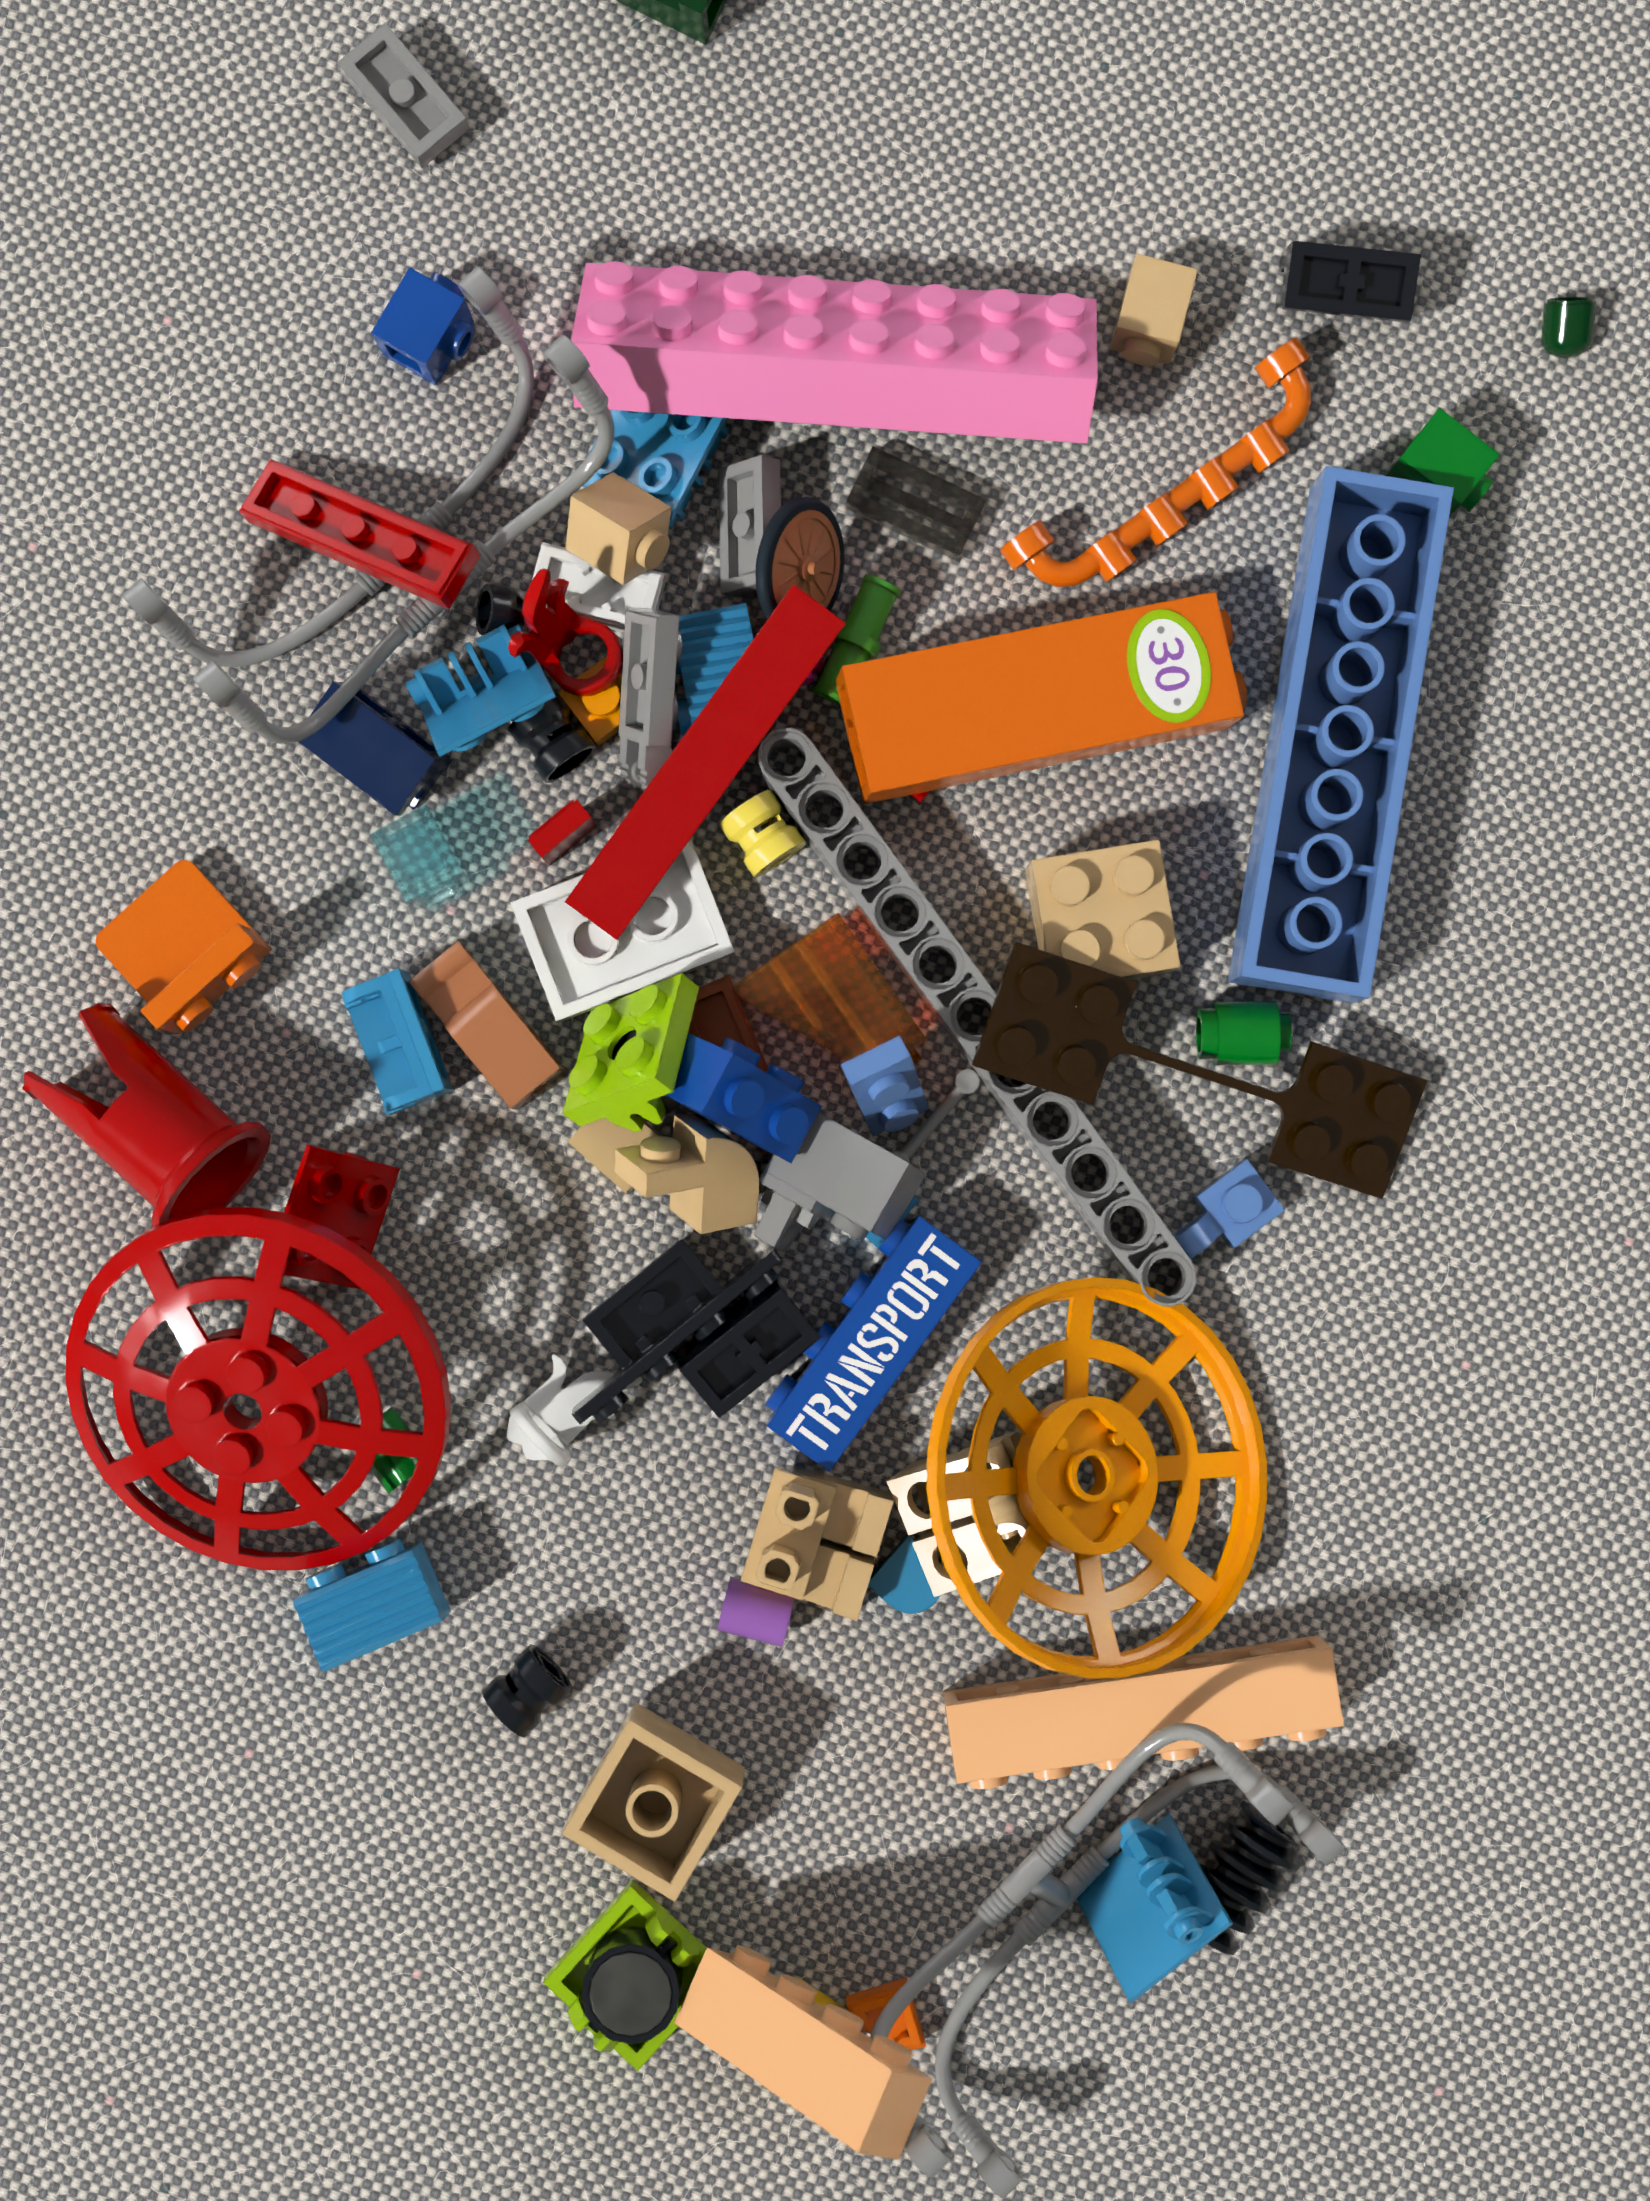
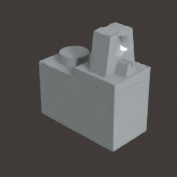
(837, 1175)

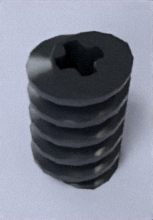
(1246, 1870)

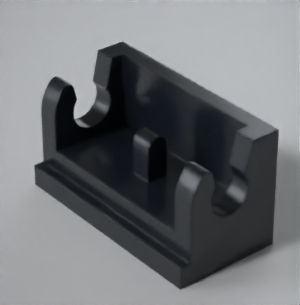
(1348, 281)
(746, 1348)

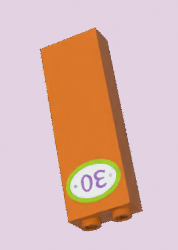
(1040, 697)

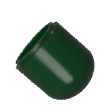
(1568, 326)

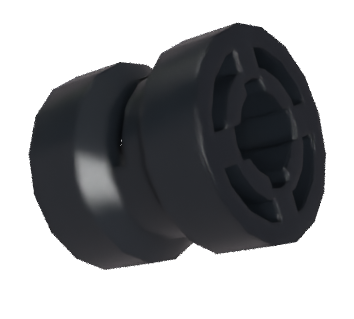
(553, 740)
(527, 1690)

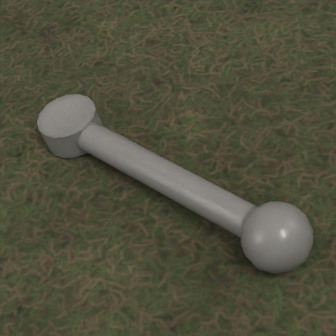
(965, 1083)

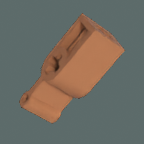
(487, 1026)

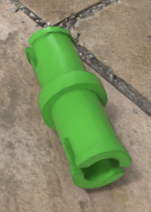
(860, 634)

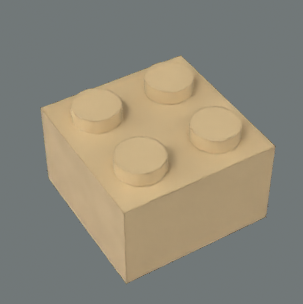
(1106, 909)
(655, 1801)

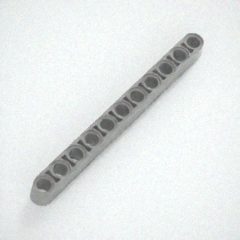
(968, 984)

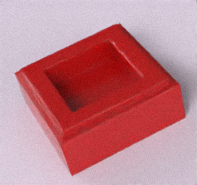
(561, 832)

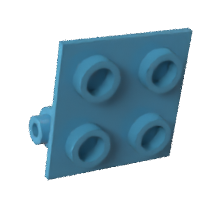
(663, 454)
(465, 711)
(1152, 1906)

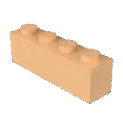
(805, 2052)

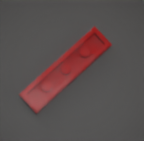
(360, 533)

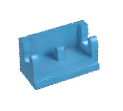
(397, 1041)

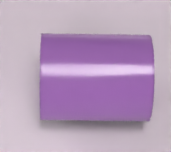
(755, 1613)

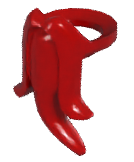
(557, 626)

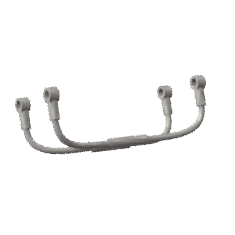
(572, 368)
(1055, 1896)

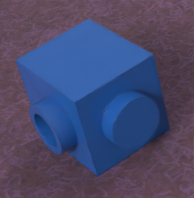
(425, 325)

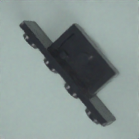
(658, 1312)

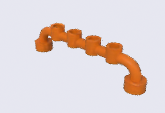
(1209, 484)

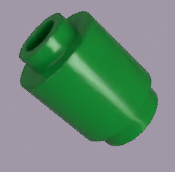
(1243, 1033)

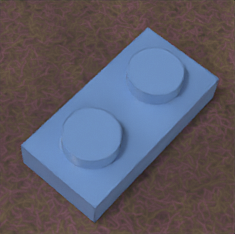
(886, 1087)

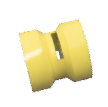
(762, 833)

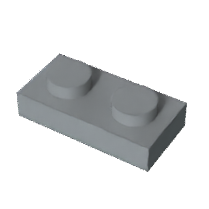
(403, 95)
(746, 504)

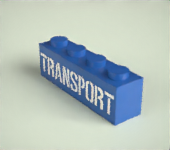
(872, 1341)

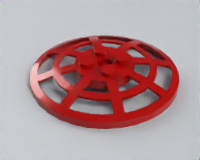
(270, 1372)

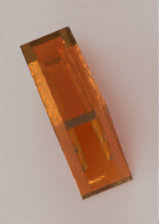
(831, 995)

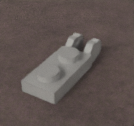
(647, 693)

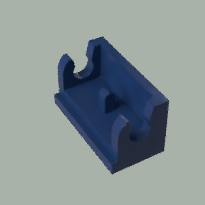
(377, 752)

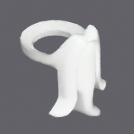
(545, 1420)

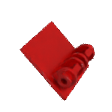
(341, 1194)

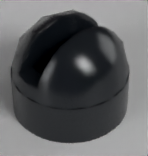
(497, 607)

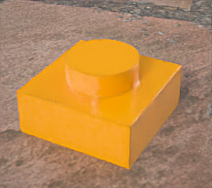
(599, 712)

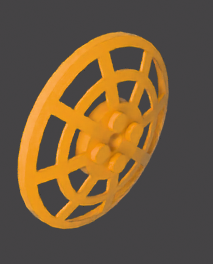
(1124, 1474)

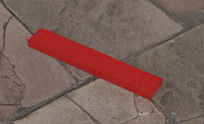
(705, 762)

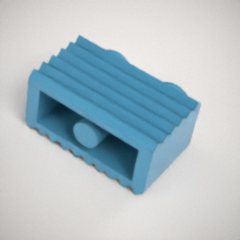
(710, 650)
(371, 1604)

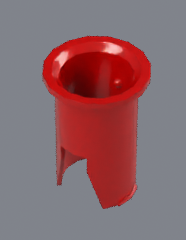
(160, 1129)

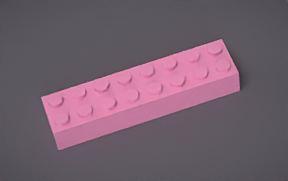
(839, 352)

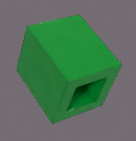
(1450, 457)

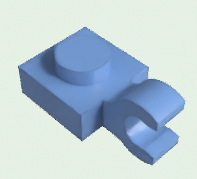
(1232, 1208)

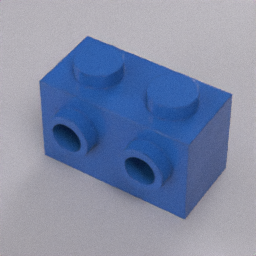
(742, 1098)

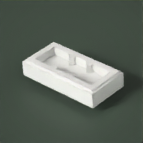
(597, 594)

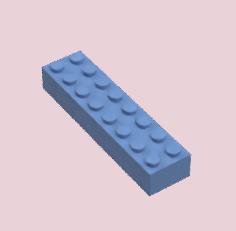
(1340, 735)

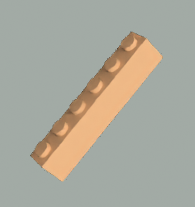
(1076, 1721)

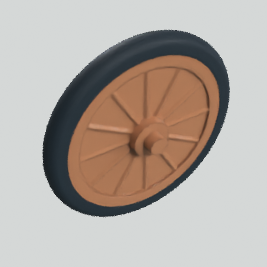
(800, 549)

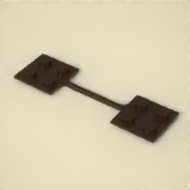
(1063, 1025)

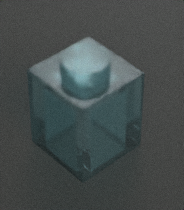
(422, 859)

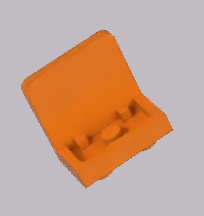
(182, 947)

